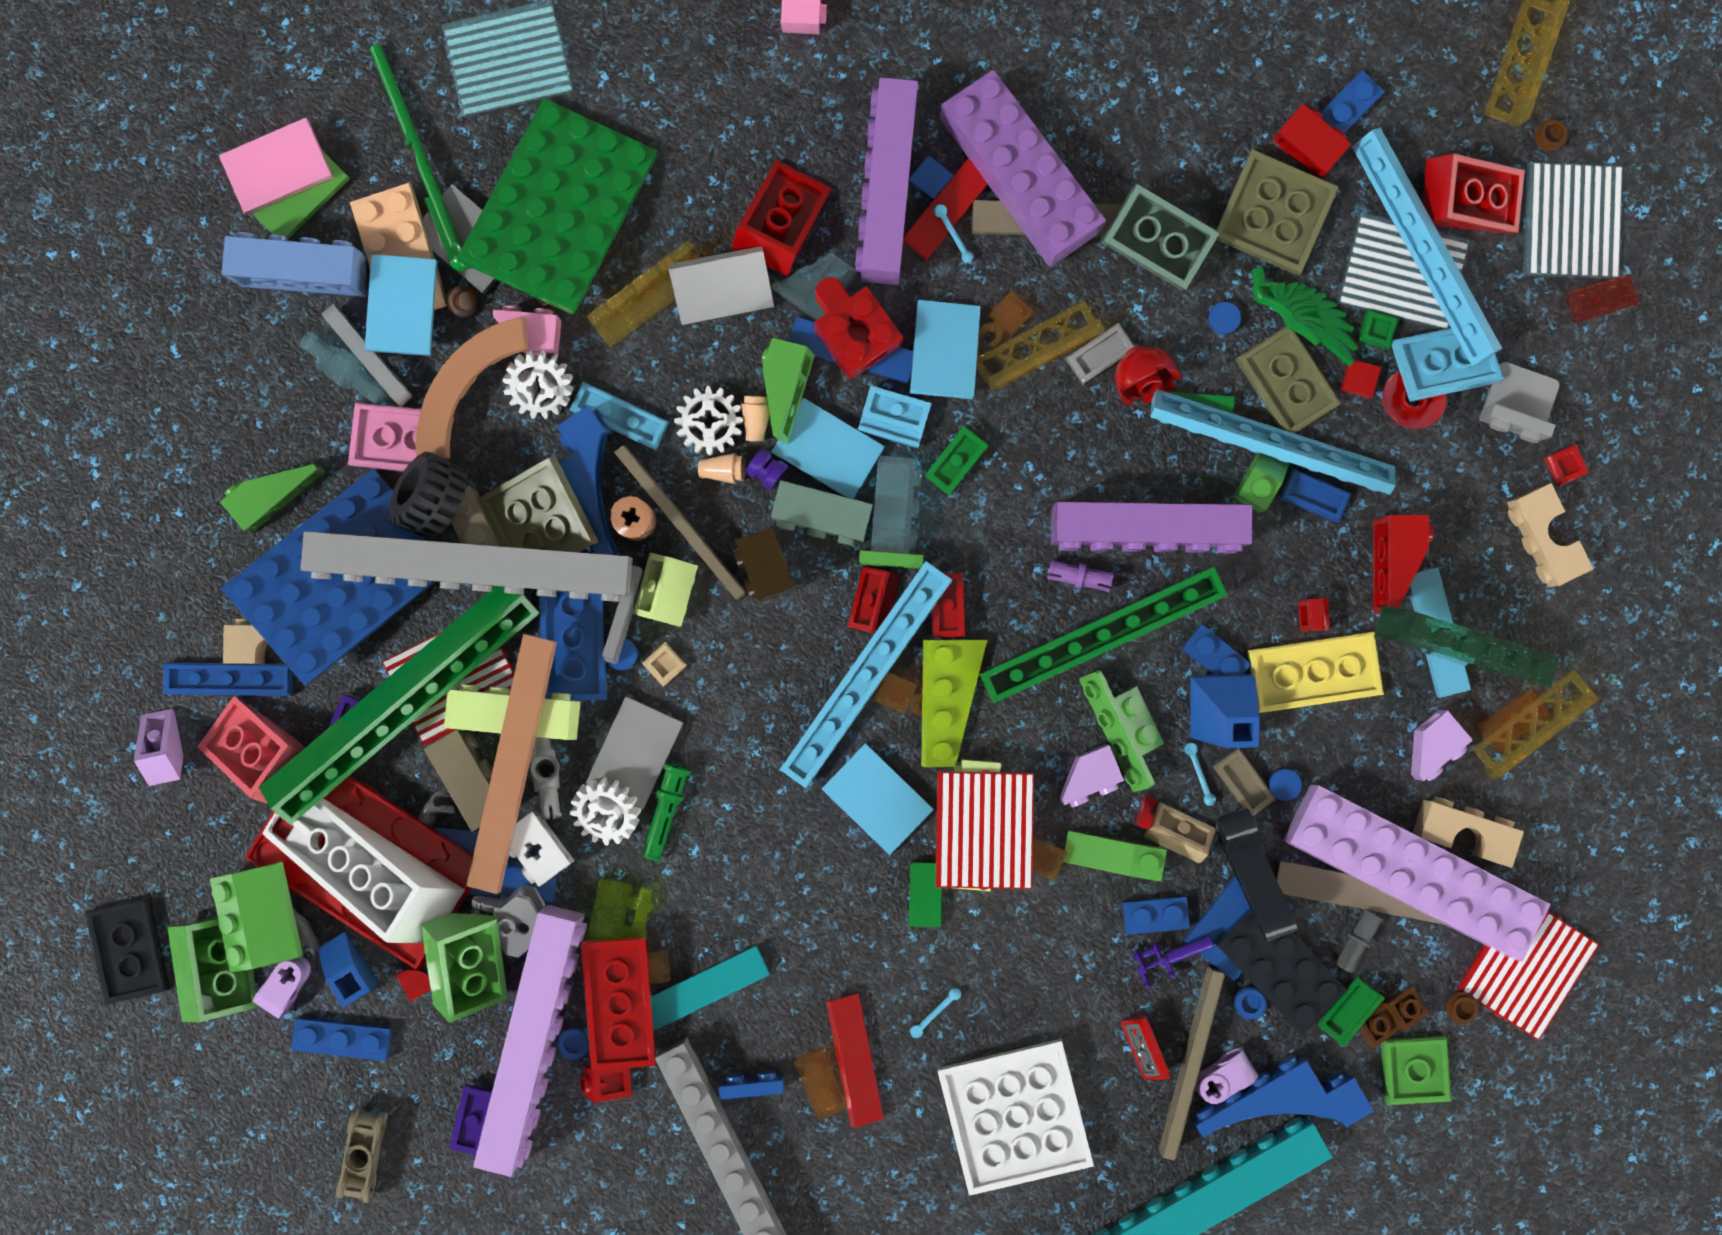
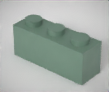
(821, 513)

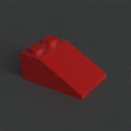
(1473, 194)
(781, 216)
(1397, 554)

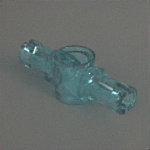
(342, 367)

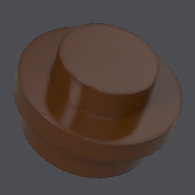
(1550, 135)
(461, 301)
(1462, 1007)

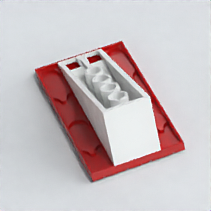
(369, 866)

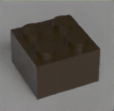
(764, 565)

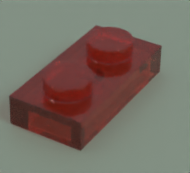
(1601, 299)

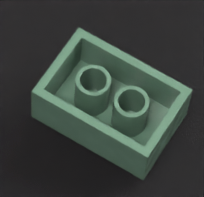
(1159, 237)

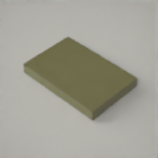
(1288, 381)

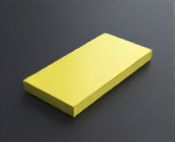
(1316, 672)

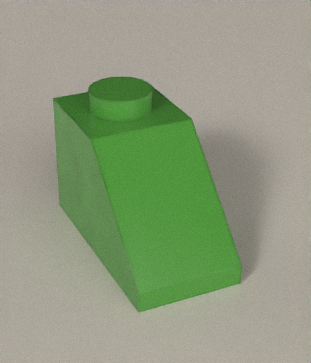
(1261, 482)

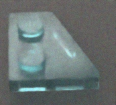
(801, 286)

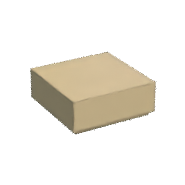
(664, 664)

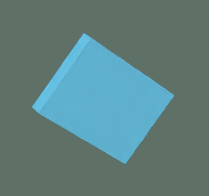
(401, 305)
(945, 349)
(1438, 365)
(829, 450)
(877, 799)

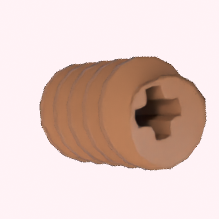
(629, 507)

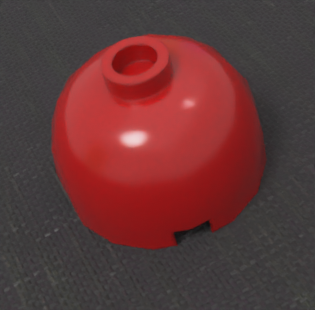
(1143, 372)

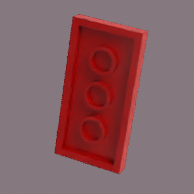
(618, 1003)

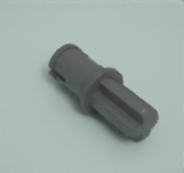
(1359, 941)

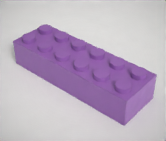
(1021, 168)
(888, 173)
(1151, 524)

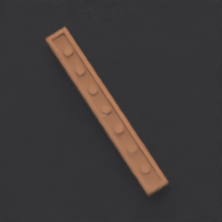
(511, 763)

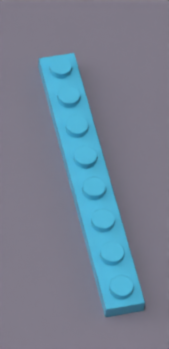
(1426, 247)
(1273, 442)
(866, 674)

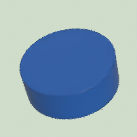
(1224, 318)
(628, 656)
(1284, 784)
(1249, 1002)
(573, 1042)

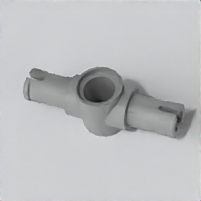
(547, 786)

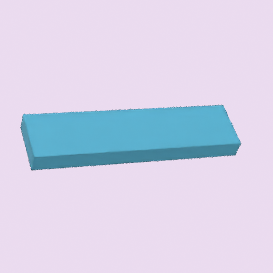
(1430, 599)

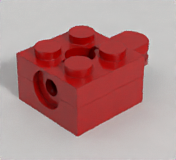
(853, 327)

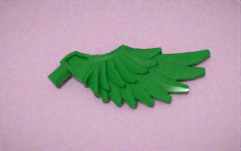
(1307, 313)

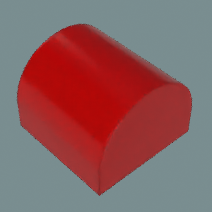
(1314, 614)

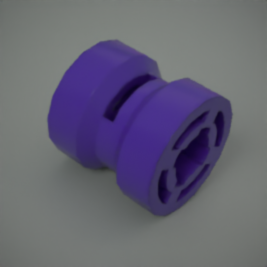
(774, 469)

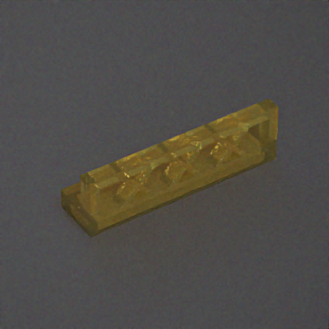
(1538, 60)
(639, 299)
(1046, 354)
(1538, 735)

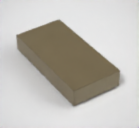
(1243, 781)

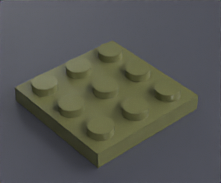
(1275, 212)
(539, 511)

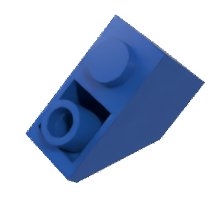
(346, 969)

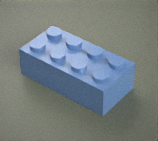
(295, 265)

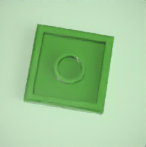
(1416, 1070)

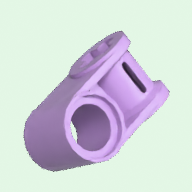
(281, 988)
(1229, 1075)

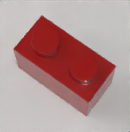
(1312, 141)

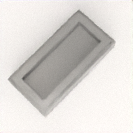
(1100, 353)

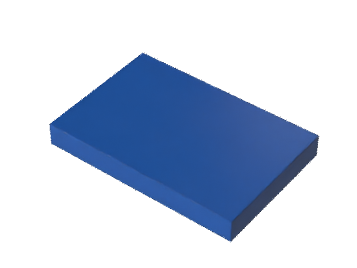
(1216, 921)

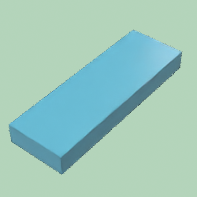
(622, 416)

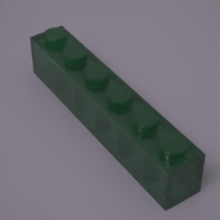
(1466, 646)

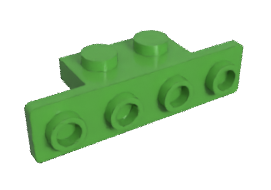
(1126, 726)

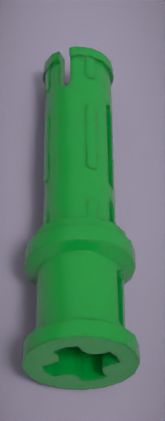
(668, 797)

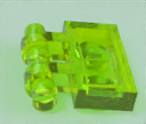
(611, 908)

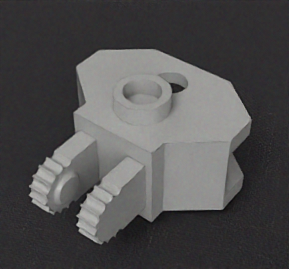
(515, 917)

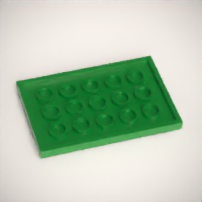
(558, 206)

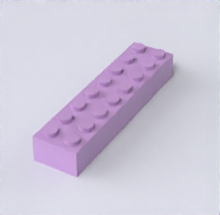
(1416, 872)
(529, 1040)

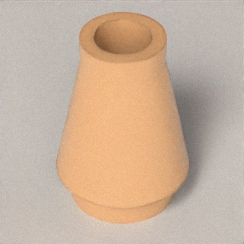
(755, 416)
(724, 468)

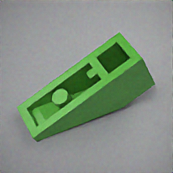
(785, 376)
(261, 498)
(1115, 855)

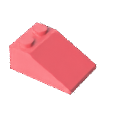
(248, 747)

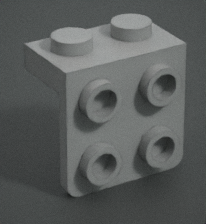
(1521, 403)

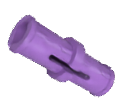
(1080, 576)

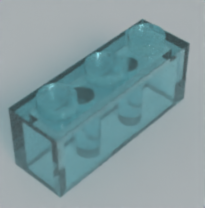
(895, 505)

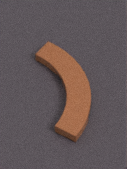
(456, 378)

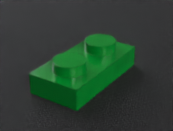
(956, 460)

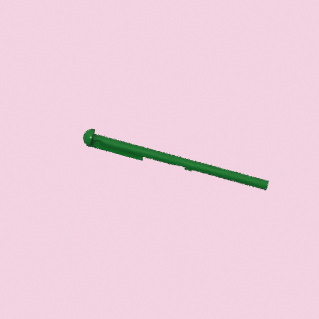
(435, 201)

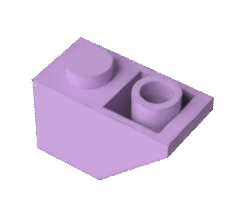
(1436, 743)
(1091, 773)

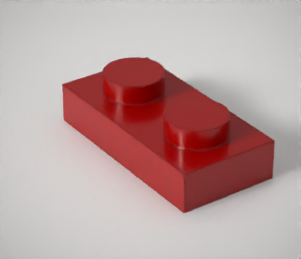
(949, 611)

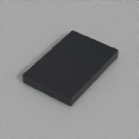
(127, 950)

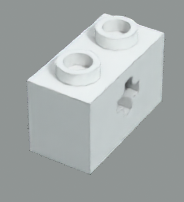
(553, 853)

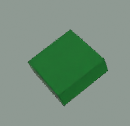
(1377, 329)

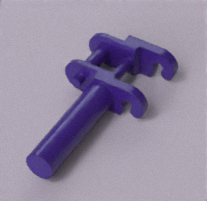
(1171, 957)

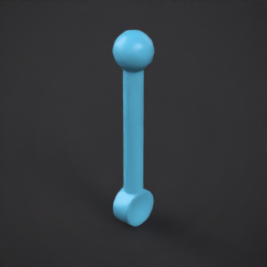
(940, 211)
(1191, 749)
(917, 1030)

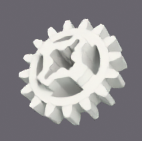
(525, 389)
(708, 407)
(605, 811)

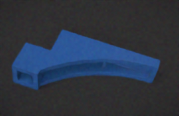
(586, 436)
(1288, 1090)

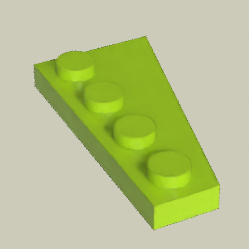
(948, 691)

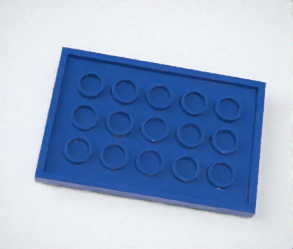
(320, 619)

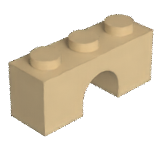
(1532, 515)
(243, 644)
(1493, 840)

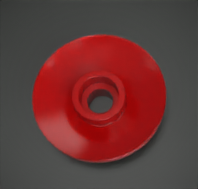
(1422, 415)

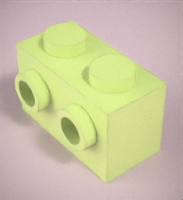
(665, 589)

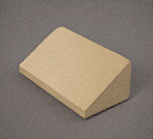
(1181, 833)

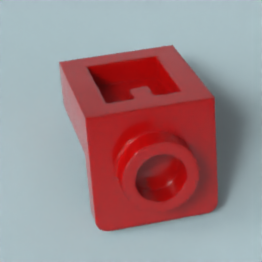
(605, 1084)

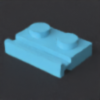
(894, 416)

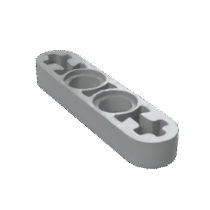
(370, 360)

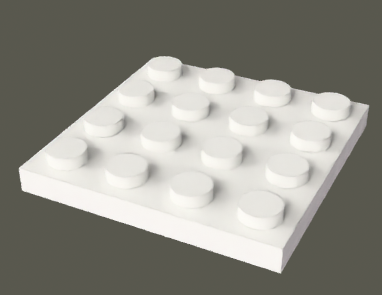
(1015, 1117)

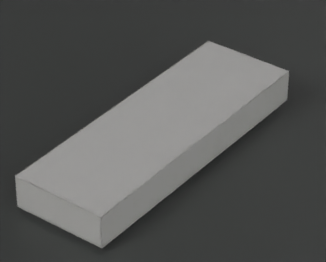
(622, 618)

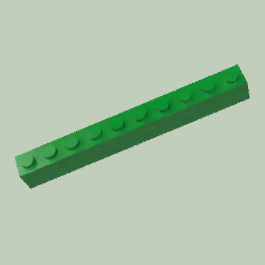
(396, 703)

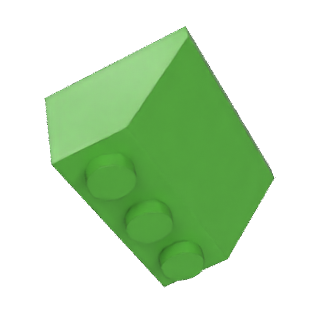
(256, 917)
(464, 964)
(203, 974)

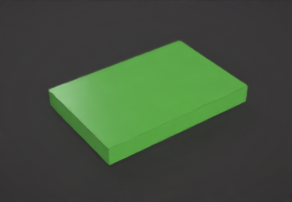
(293, 212)

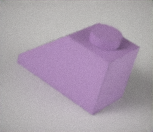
(159, 748)

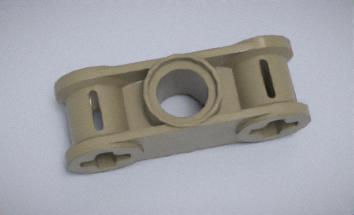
(357, 1175)

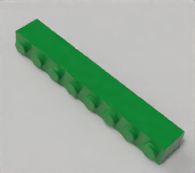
(1103, 634)

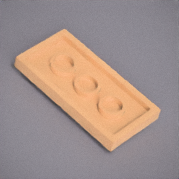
(394, 226)

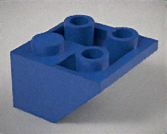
(1224, 710)

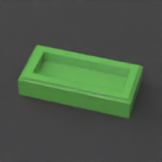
(891, 559)

